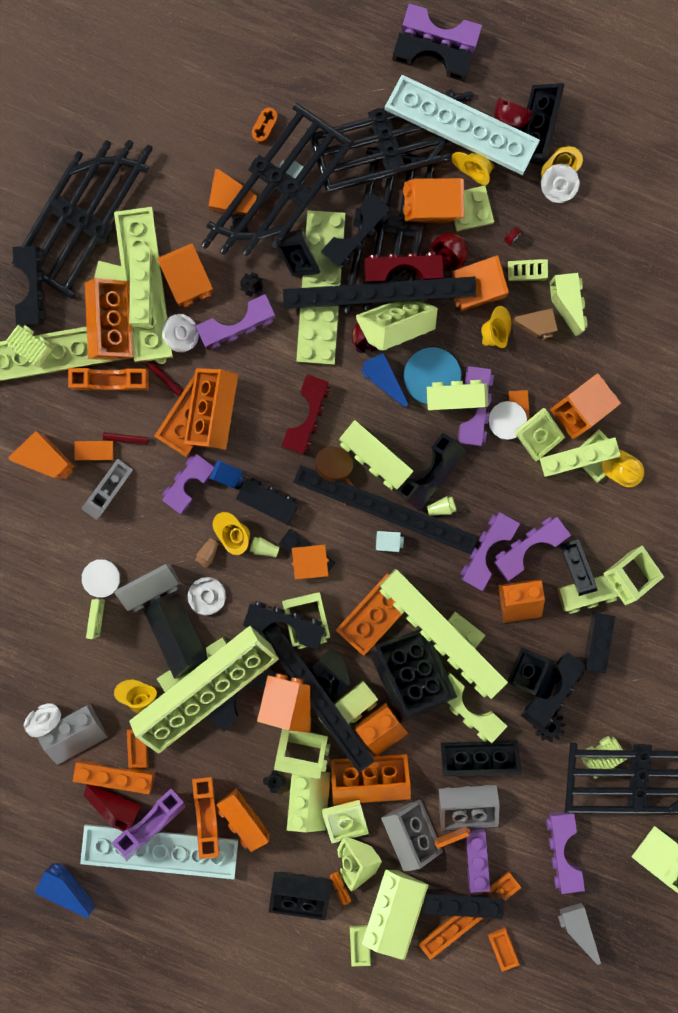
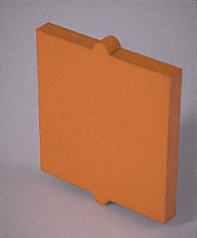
(310, 562)
(452, 837)

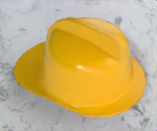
(564, 155)
(474, 165)
(497, 329)
(624, 469)
(231, 533)
(135, 694)

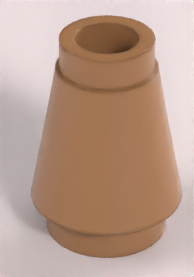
(207, 553)

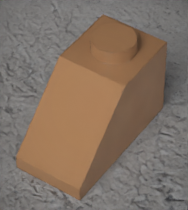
(538, 323)

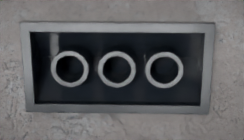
(544, 103)
(175, 635)
(480, 758)

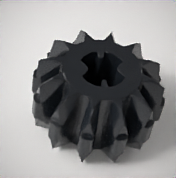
(553, 731)

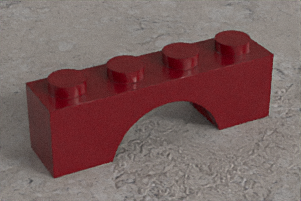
(426, 267)
(313, 391)

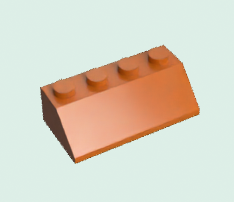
(108, 319)
(211, 408)
(381, 781)

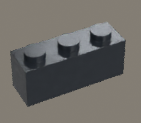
(267, 500)
(599, 642)

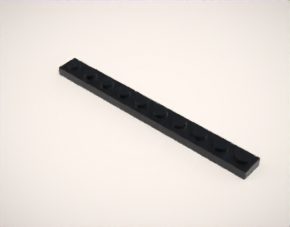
(379, 293)
(386, 510)
(319, 698)

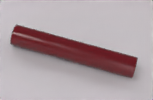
(164, 378)
(125, 438)

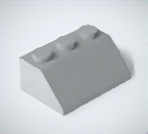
(148, 588)
(73, 735)
(469, 807)
(411, 835)

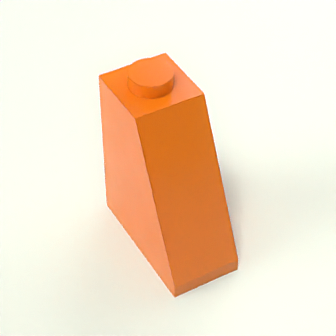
(224, 191)

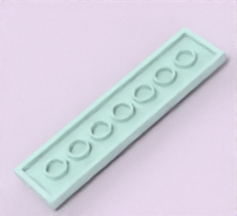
(462, 124)
(163, 853)

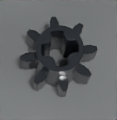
(251, 284)

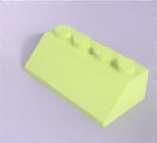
(397, 322)
(375, 455)
(395, 914)

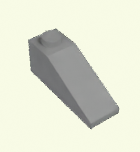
(107, 489)
(578, 927)

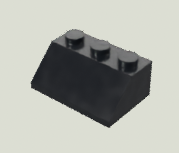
(300, 895)

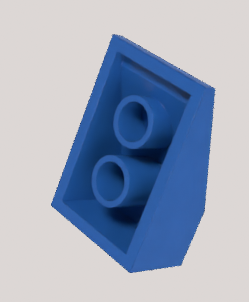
(63, 889)

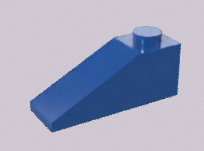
(382, 377)
(227, 475)

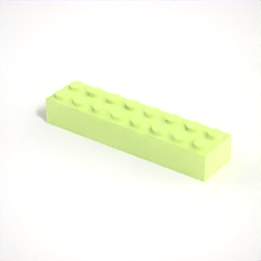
(445, 636)
(203, 690)

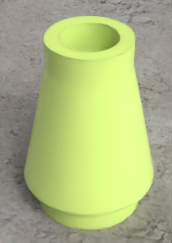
(442, 507)
(262, 547)

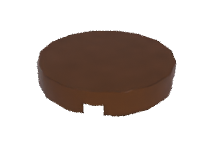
(333, 464)

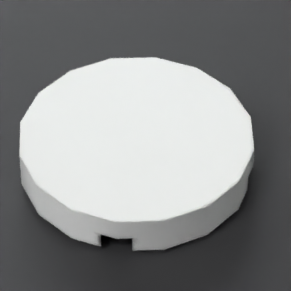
(560, 183)
(180, 333)
(506, 419)
(100, 578)
(206, 596)
(42, 720)

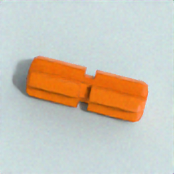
(339, 886)

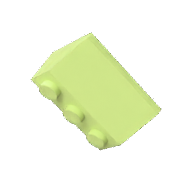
(306, 802)

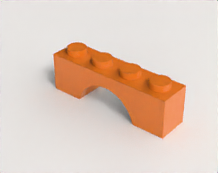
(108, 379)
(117, 778)
(206, 818)

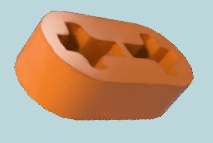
(268, 128)

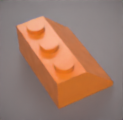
(243, 820)

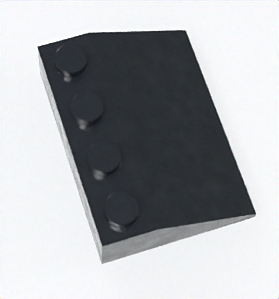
(412, 674)

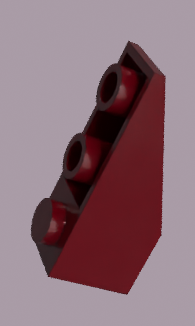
(115, 810)

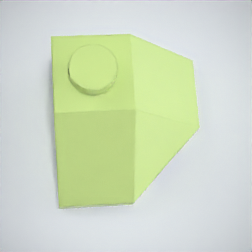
(358, 861)

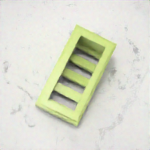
(527, 277)

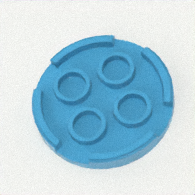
(428, 367)

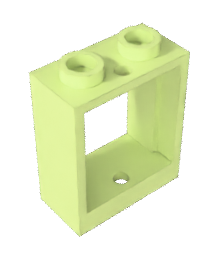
(617, 576)
(303, 600)
(298, 766)

